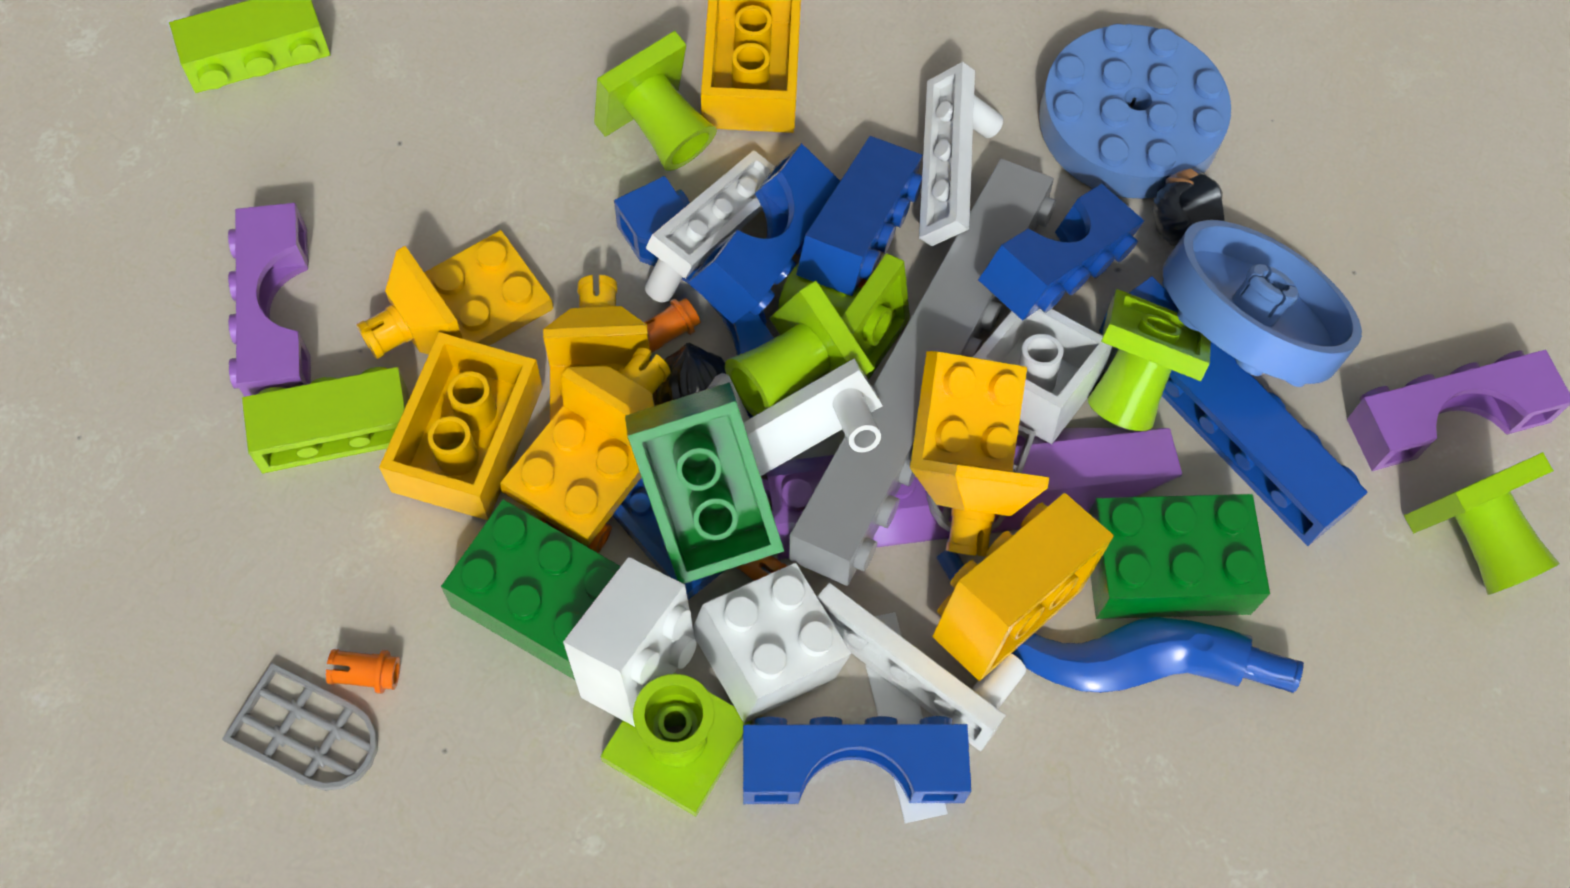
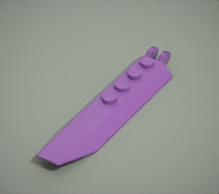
(1078, 463)

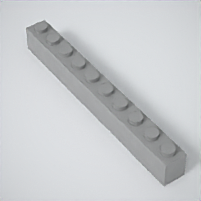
(861, 487)

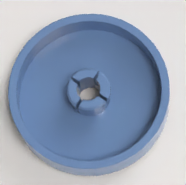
(1173, 121)
(1260, 303)

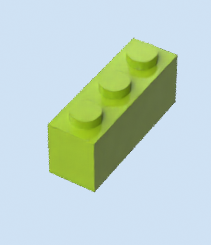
(247, 41)
(324, 418)

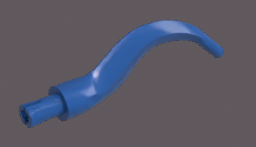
(1149, 652)

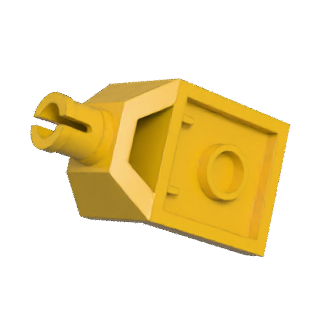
(470, 296)
(592, 335)
(969, 445)
(583, 457)

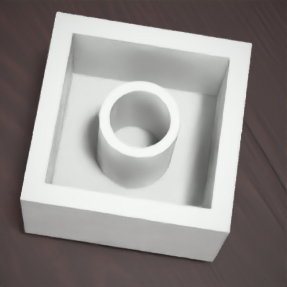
(1061, 364)
(630, 637)
(770, 642)

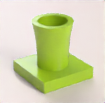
(648, 92)
(873, 313)
(809, 347)
(1149, 347)
(1494, 525)
(681, 764)

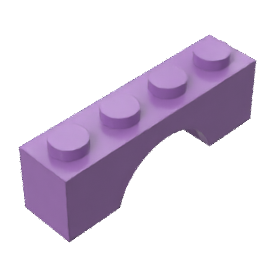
(268, 253)
(1511, 393)

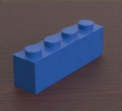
(861, 216)

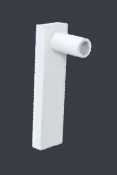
(947, 152)
(705, 224)
(815, 413)
(921, 676)

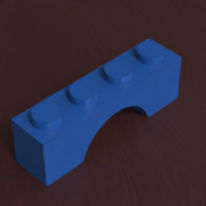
(743, 267)
(1038, 271)
(924, 758)

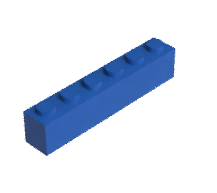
(1260, 439)

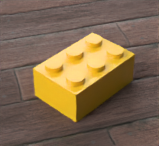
(751, 64)
(462, 426)
(1019, 584)

